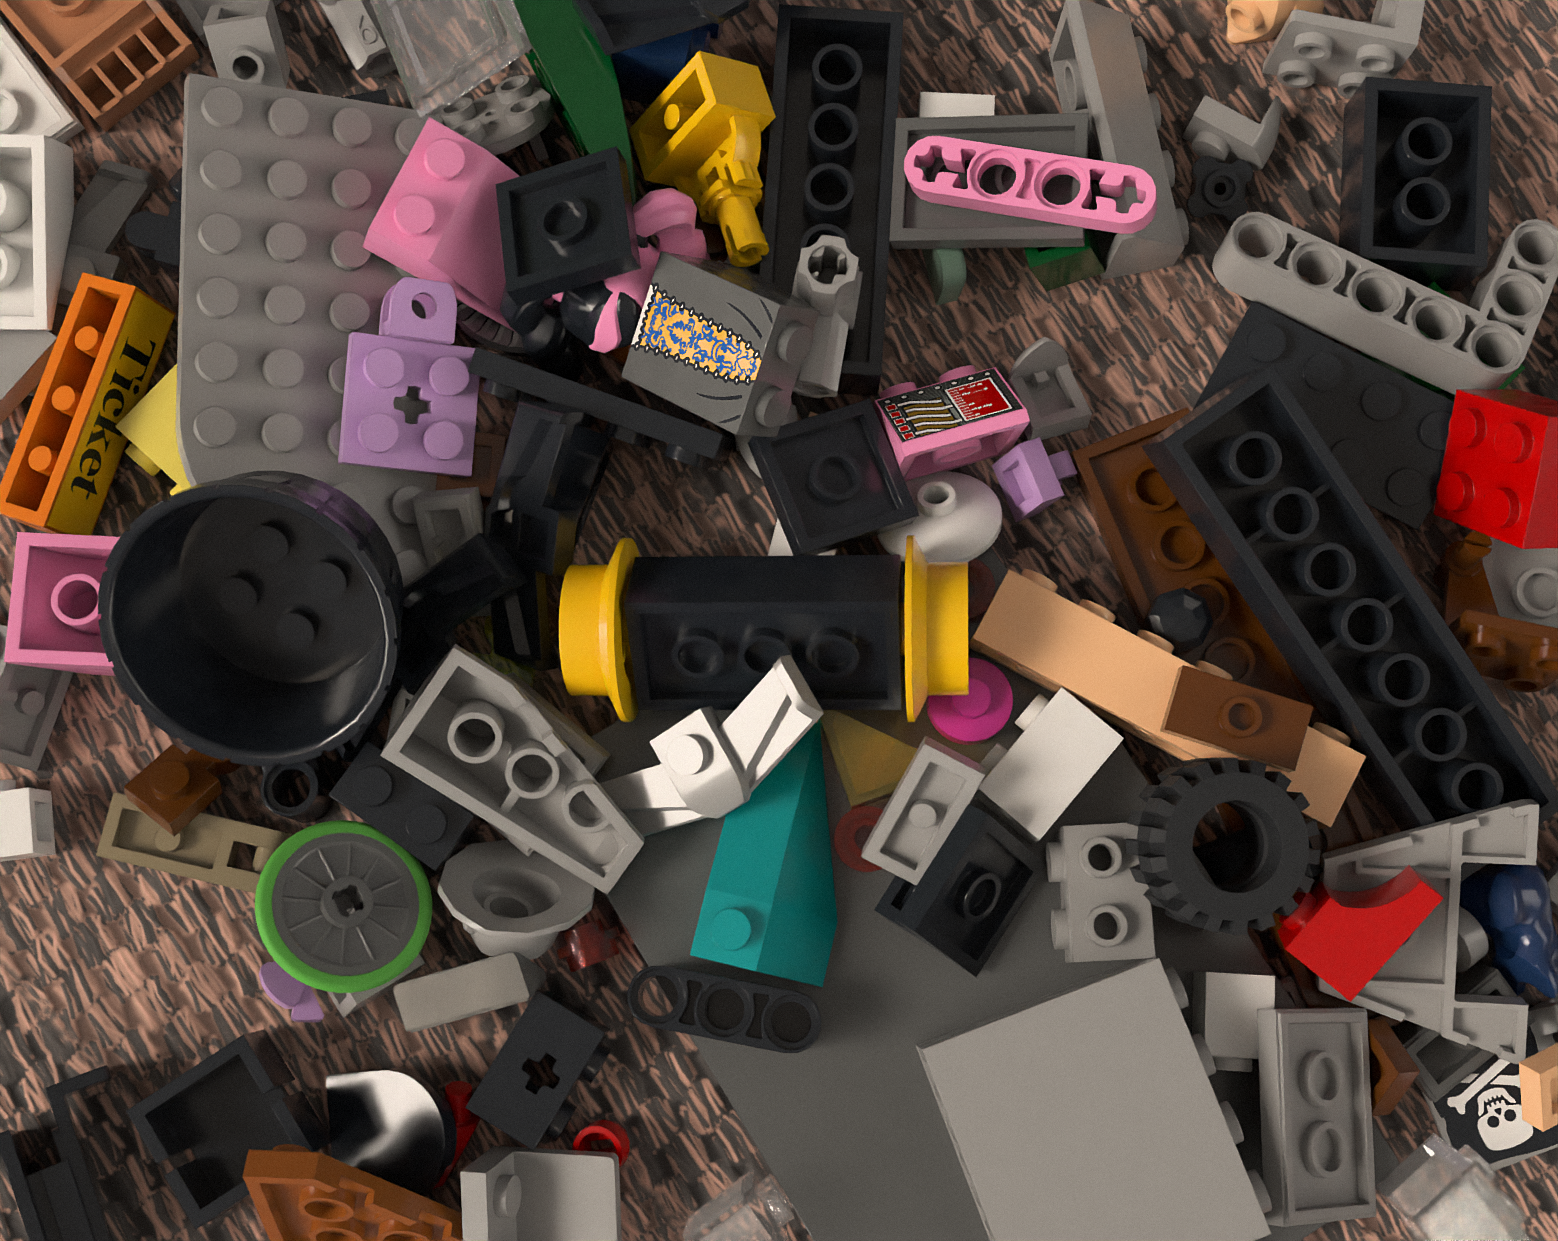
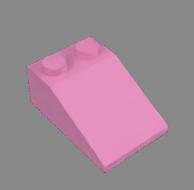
(445, 218)

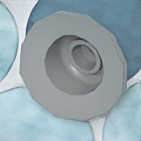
(512, 898)

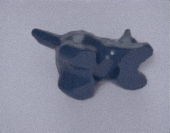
(1517, 914)

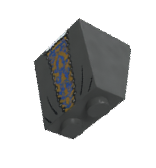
(721, 343)

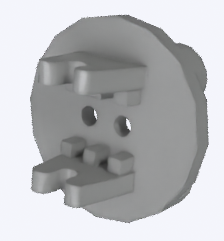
(504, 118)

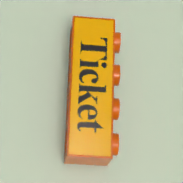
(88, 387)

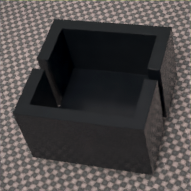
(220, 1113)

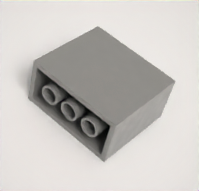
(1096, 1117)

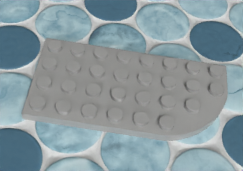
(278, 282)

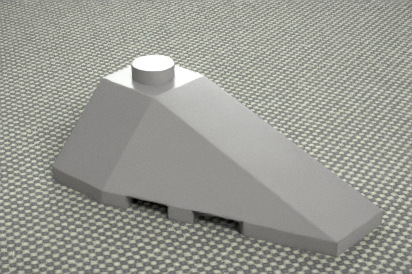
(501, 759)

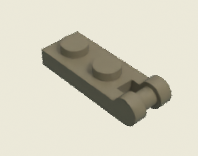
(200, 851)

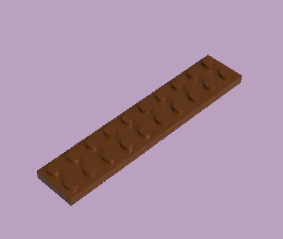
(1162, 551)

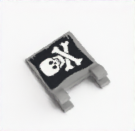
(1487, 1106)

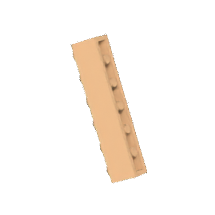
(1131, 680)

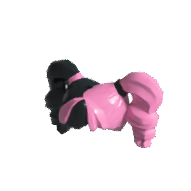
(610, 309)

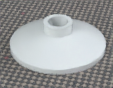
(955, 518)

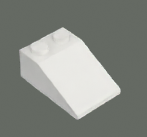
(33, 227)

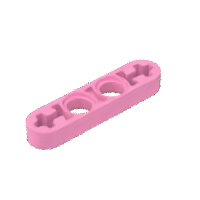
(1032, 173)

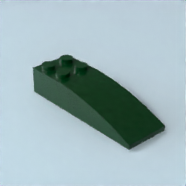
(577, 78)

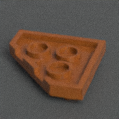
(323, 1199)

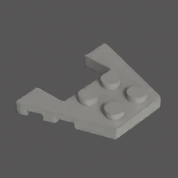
(1422, 973)

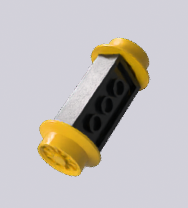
(716, 625)

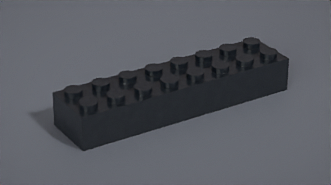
(1344, 607)

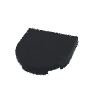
(391, 1126)

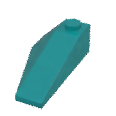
(773, 875)

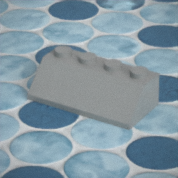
(1101, 74)

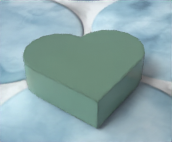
(946, 273)

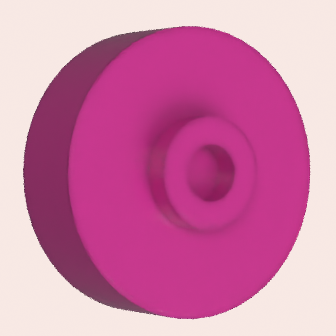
(974, 716)

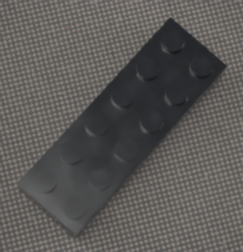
(835, 159)

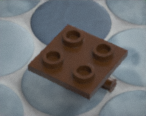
(1498, 646)

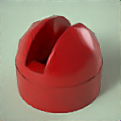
(603, 1130)

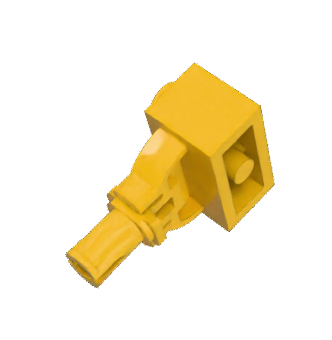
(708, 145)

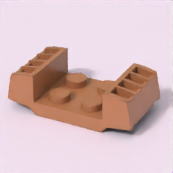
(105, 49)

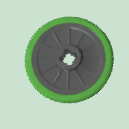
(304, 924)

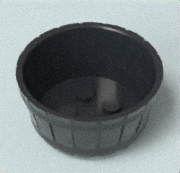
(254, 616)

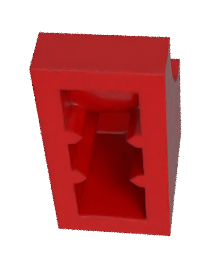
(1356, 932)

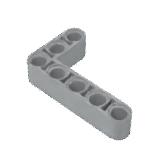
(1516, 279)

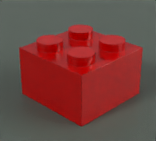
(1502, 467)

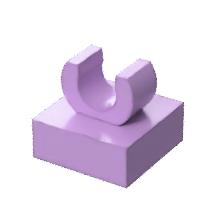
(1032, 477)

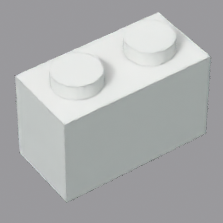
(1046, 764)

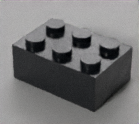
(1418, 179)

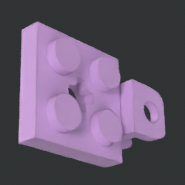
(413, 356)

